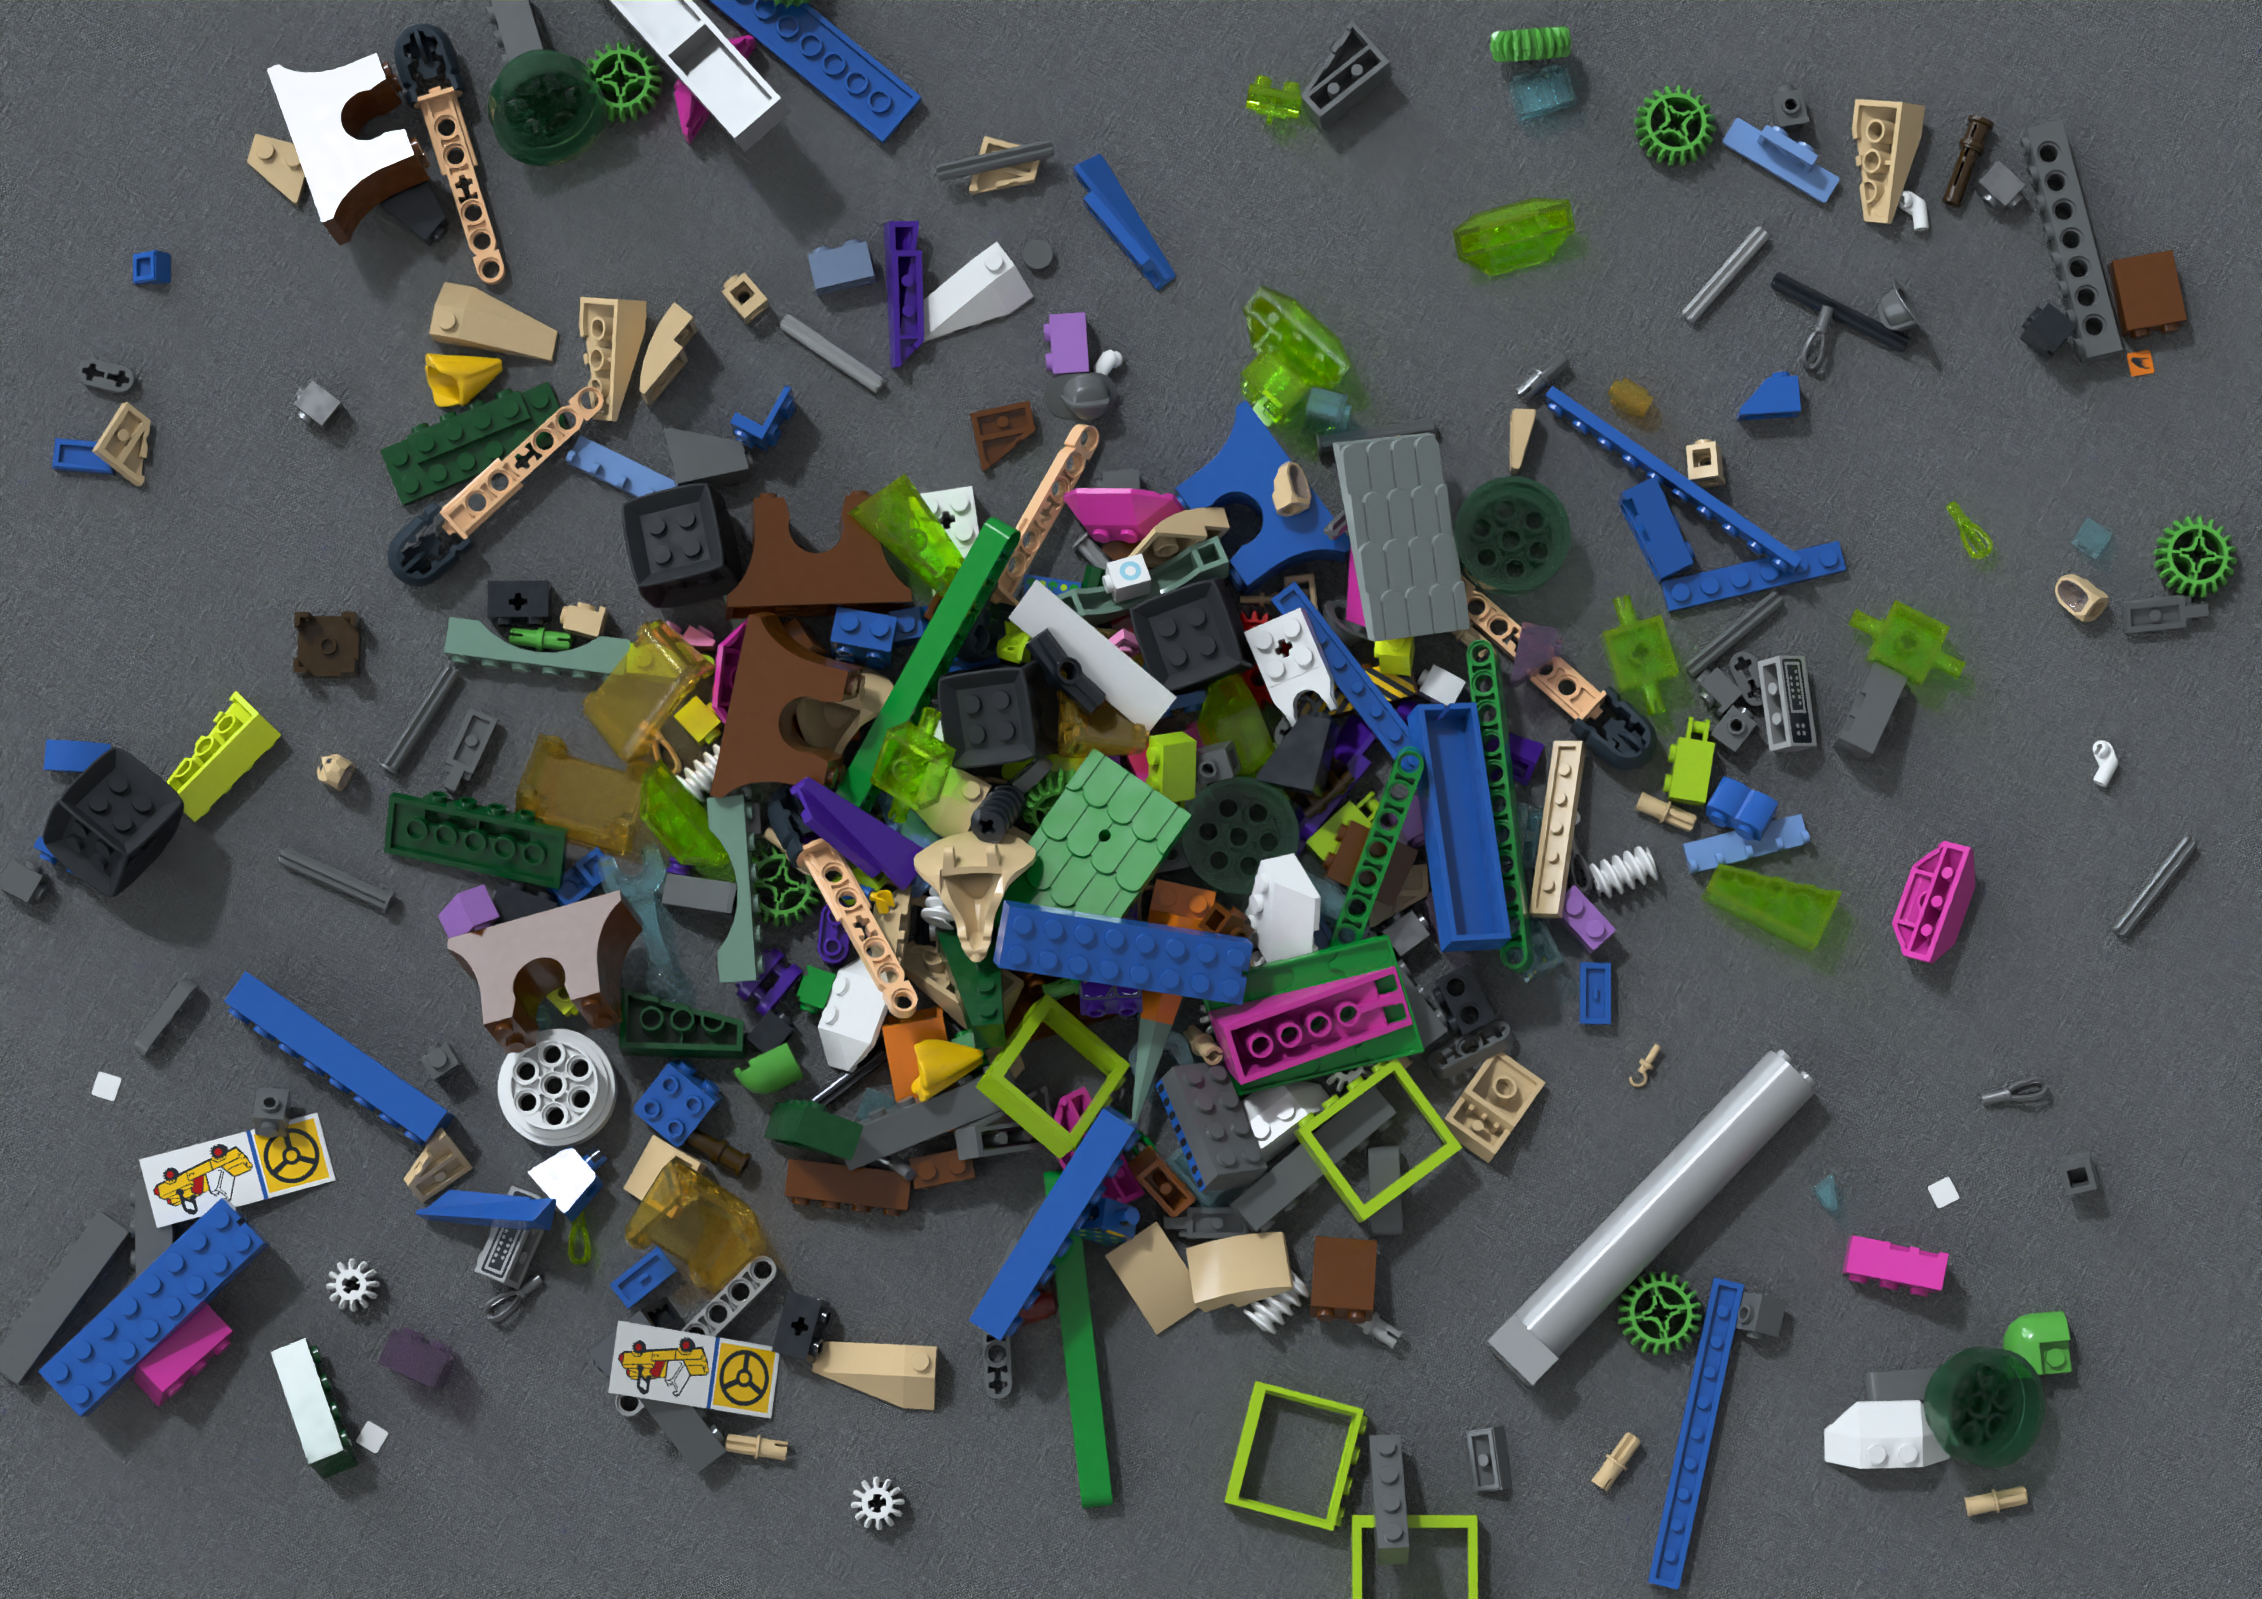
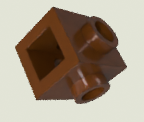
(1231, 922)

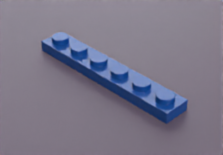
(1750, 578)

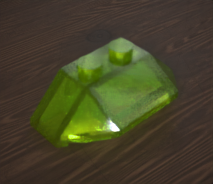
(1514, 235)
(1295, 338)
(1234, 715)
(678, 819)

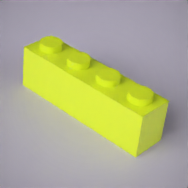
(222, 756)

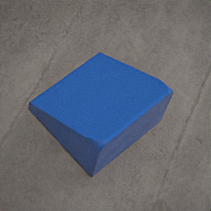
(151, 268)

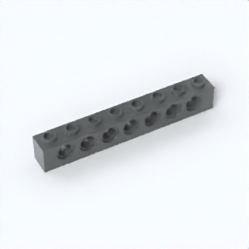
(2053, 138)

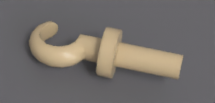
(1262, 599)
(1646, 1064)

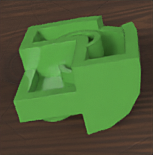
(770, 1071)
(2041, 1340)

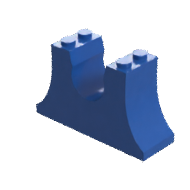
(1246, 475)

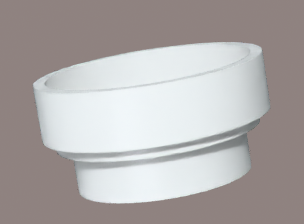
(578, 1123)

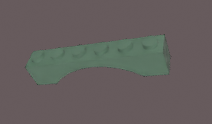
(1191, 565)
(474, 642)
(739, 953)

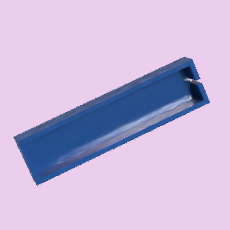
(1459, 828)
(1122, 952)
(334, 1055)
(1054, 1223)
(153, 1307)

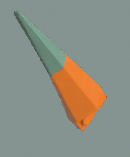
(1177, 907)

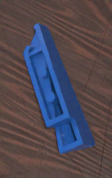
(1121, 221)
(491, 1210)

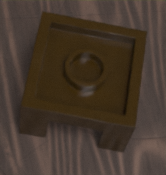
(328, 645)

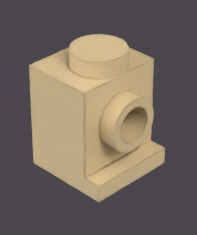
(742, 285)
(1700, 453)
(584, 620)

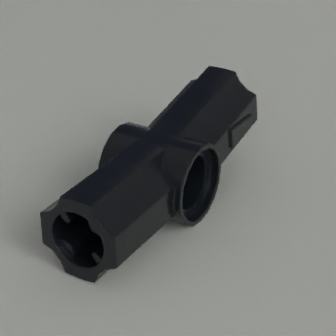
(1077, 686)

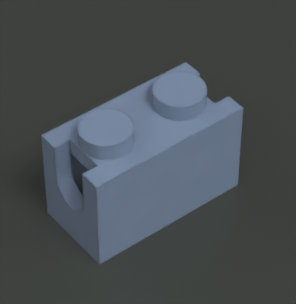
(841, 267)

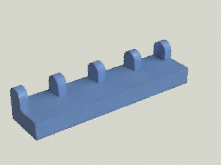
(616, 469)
(1731, 848)

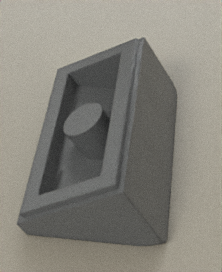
(1489, 1459)

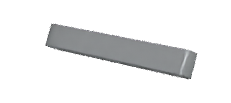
(733, 1307)

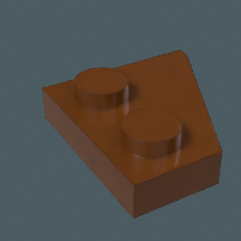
(1001, 430)

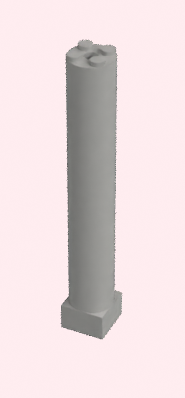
(1651, 1217)

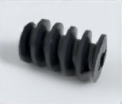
(997, 813)

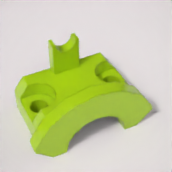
(1012, 645)

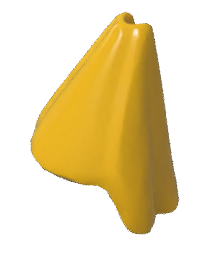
(459, 378)
(942, 1065)

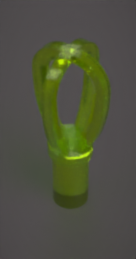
(1967, 526)
(579, 1223)

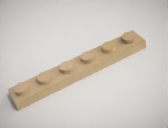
(1557, 829)

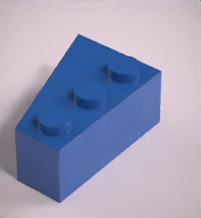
(1656, 530)

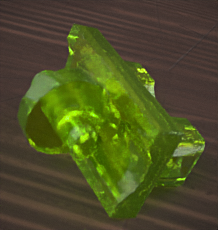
(1273, 101)

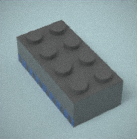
(1211, 1126)

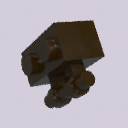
(1338, 785)

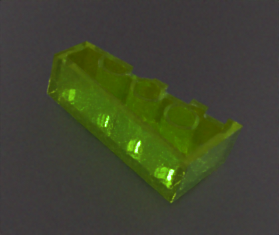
(911, 532)
(1777, 906)

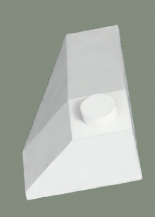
(976, 293)

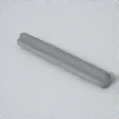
(1725, 274)
(831, 353)

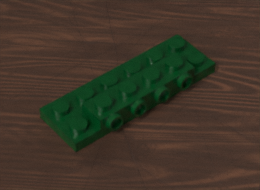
(469, 442)
(476, 837)

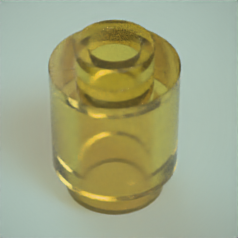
(1630, 397)

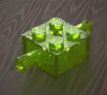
(1925, 636)
(1648, 637)
(913, 765)

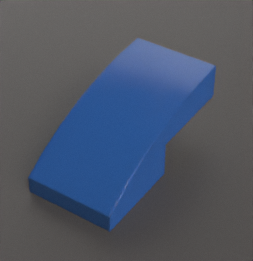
(71, 756)
(579, 880)

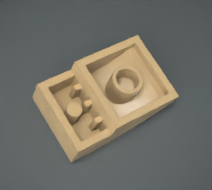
(666, 352)
(1180, 532)
(1492, 1105)
(1239, 1270)
(1154, 1277)

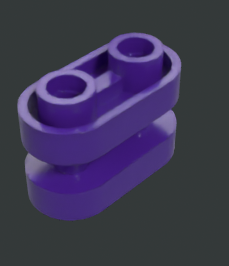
(833, 940)
(786, 981)

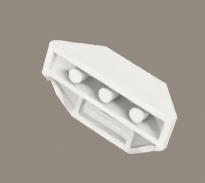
(851, 1017)
(1276, 1111)
(1882, 1436)

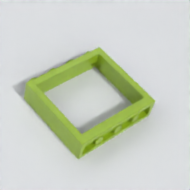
(1335, 1104)
(1023, 1109)
(1349, 1455)
(1418, 1521)

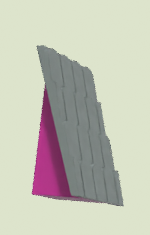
(1401, 538)

